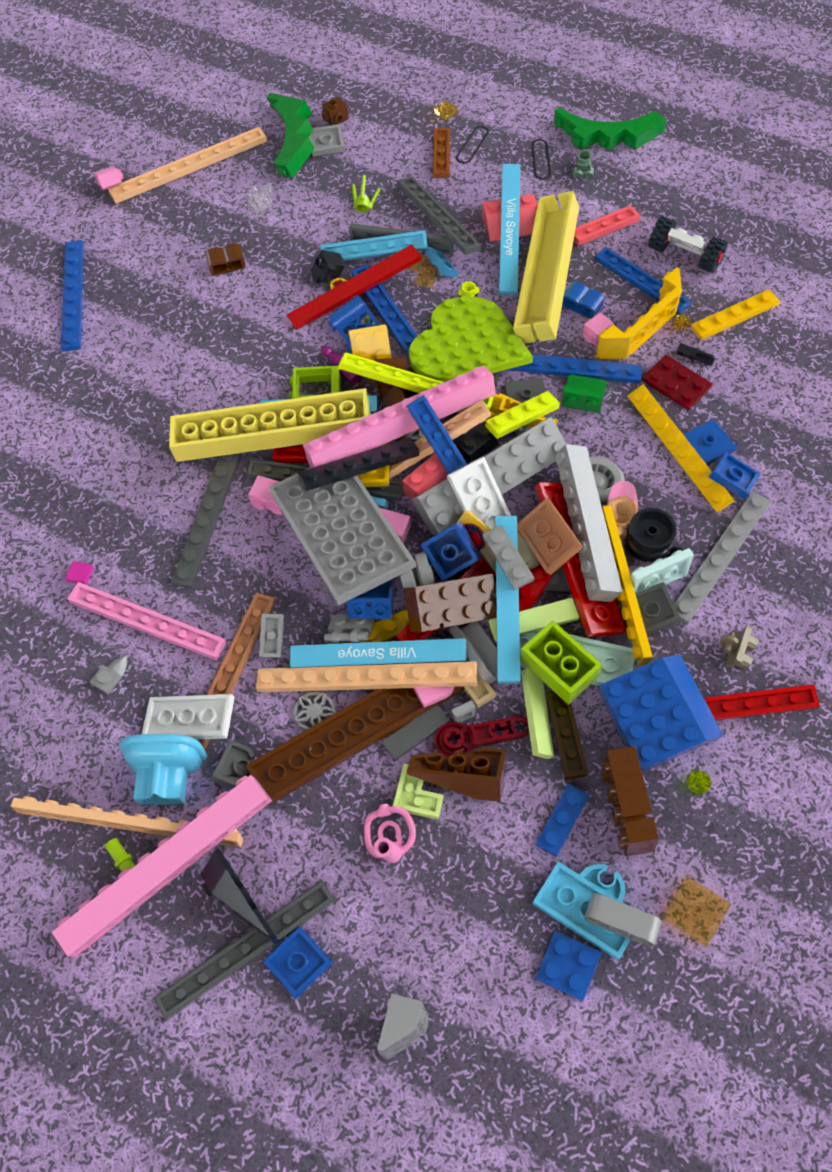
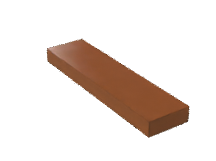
(441, 153)

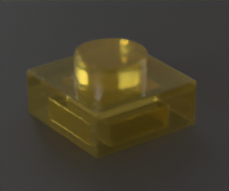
(446, 110)

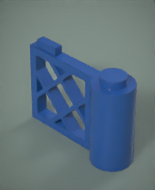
(350, 316)

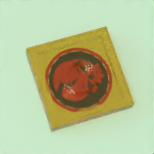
(696, 911)

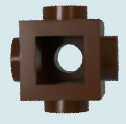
(335, 111)

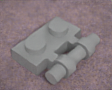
(348, 629)

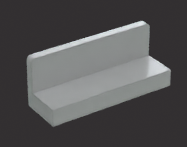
(479, 649)

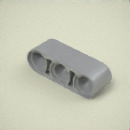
(623, 919)

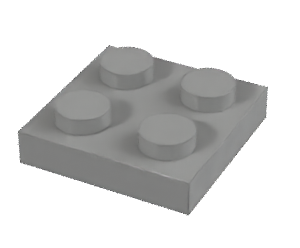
(327, 140)

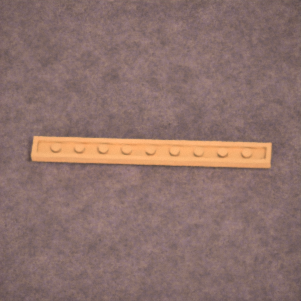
(187, 165)
(367, 677)
(115, 819)

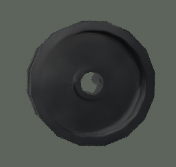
(650, 534)

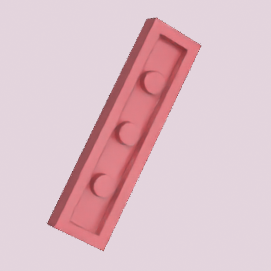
(606, 225)

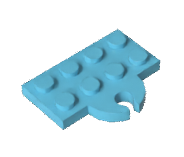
(567, 898)

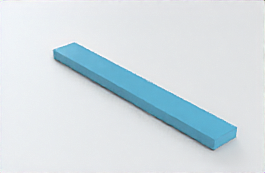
(507, 615)

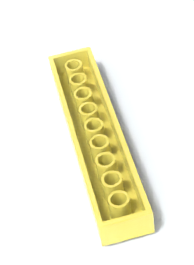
(264, 424)

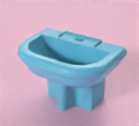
(161, 766)

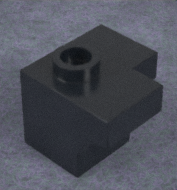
(327, 266)

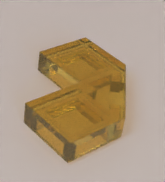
(427, 273)

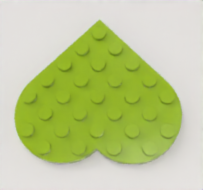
(466, 336)

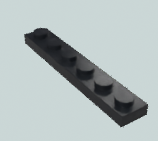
(358, 464)

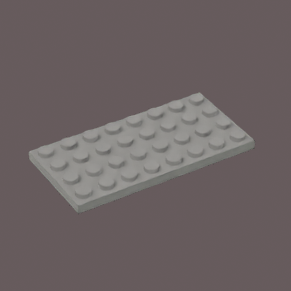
(343, 535)

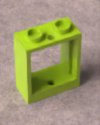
(314, 374)

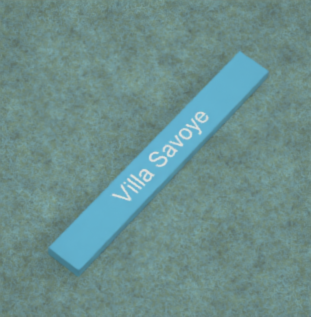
(509, 229)
(379, 653)

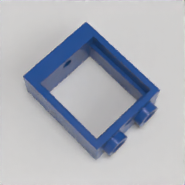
(382, 602)

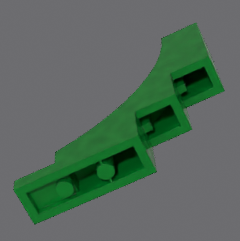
(297, 143)

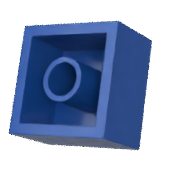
(451, 550)

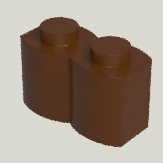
(225, 259)

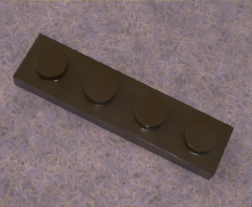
(566, 737)

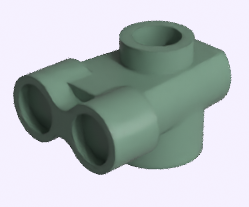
(584, 166)

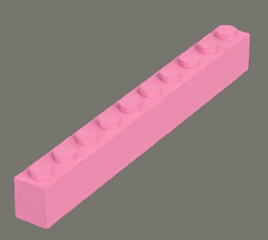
(397, 421)
(161, 866)

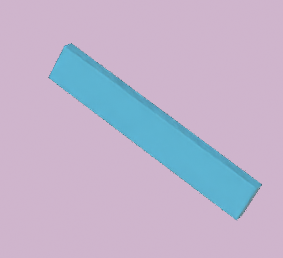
(378, 245)

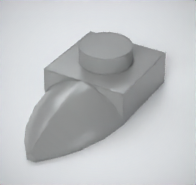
(109, 675)

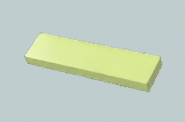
(539, 617)
(537, 715)

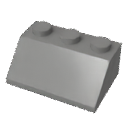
(402, 1025)

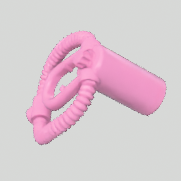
(384, 847)

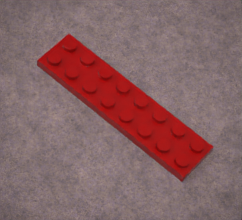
(597, 617)

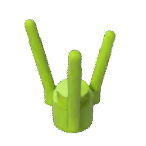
(362, 203)

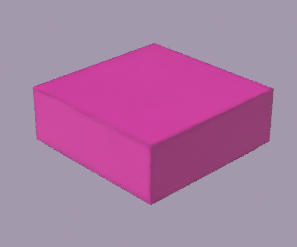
(79, 572)

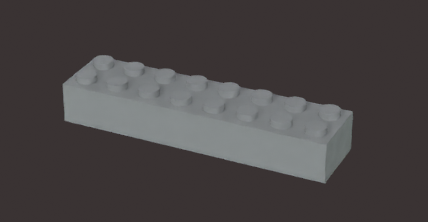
(509, 466)

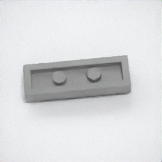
(508, 557)

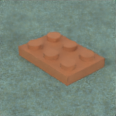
(548, 536)

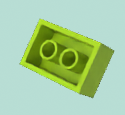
(560, 662)

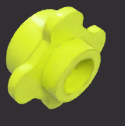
(468, 288)

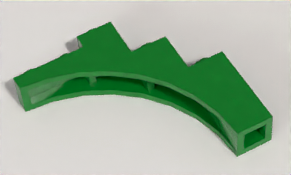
(609, 134)

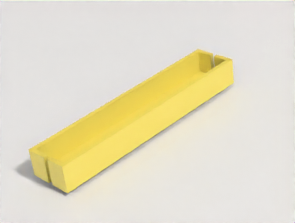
(546, 268)

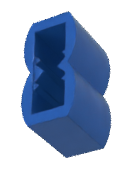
(583, 300)

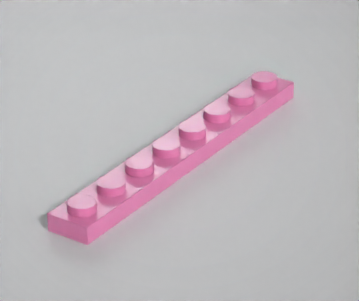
(147, 621)

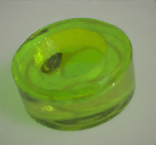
(699, 782)

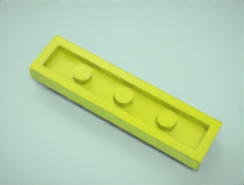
(522, 414)

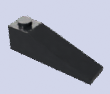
(230, 892)

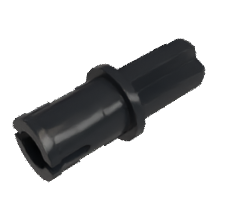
(695, 354)

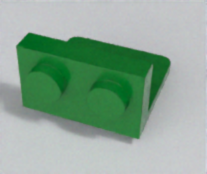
(584, 393)

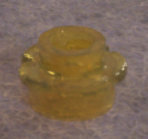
(681, 320)

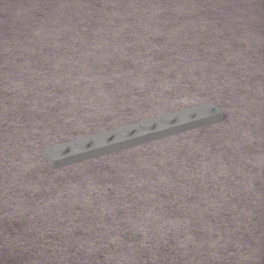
(720, 556)

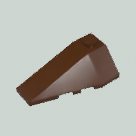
(470, 773)

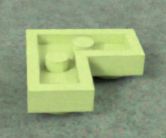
(414, 799)

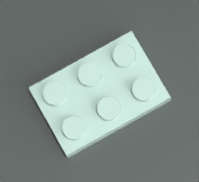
(662, 570)

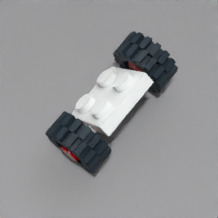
(665, 232)

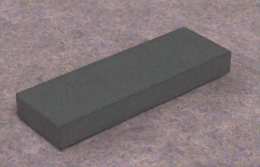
(415, 732)

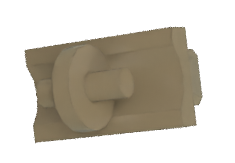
(736, 645)

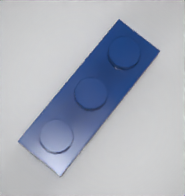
(562, 820)

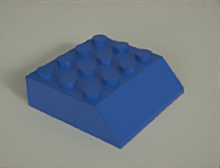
(659, 711)

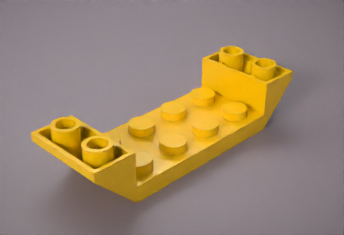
(620, 345)

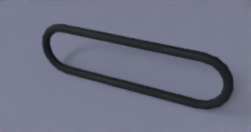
(477, 148)
(548, 160)

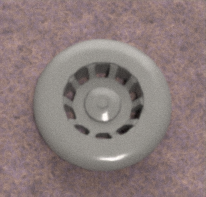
(602, 468)

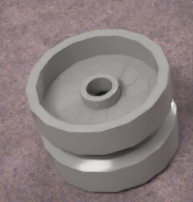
(420, 575)

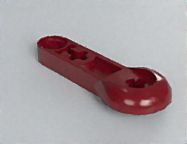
(477, 734)

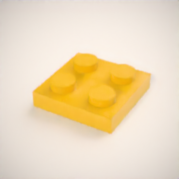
(370, 342)

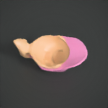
(624, 504)

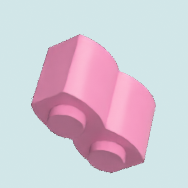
(108, 177)

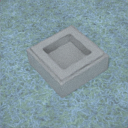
(463, 712)

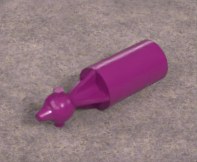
(335, 359)

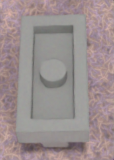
(271, 636)

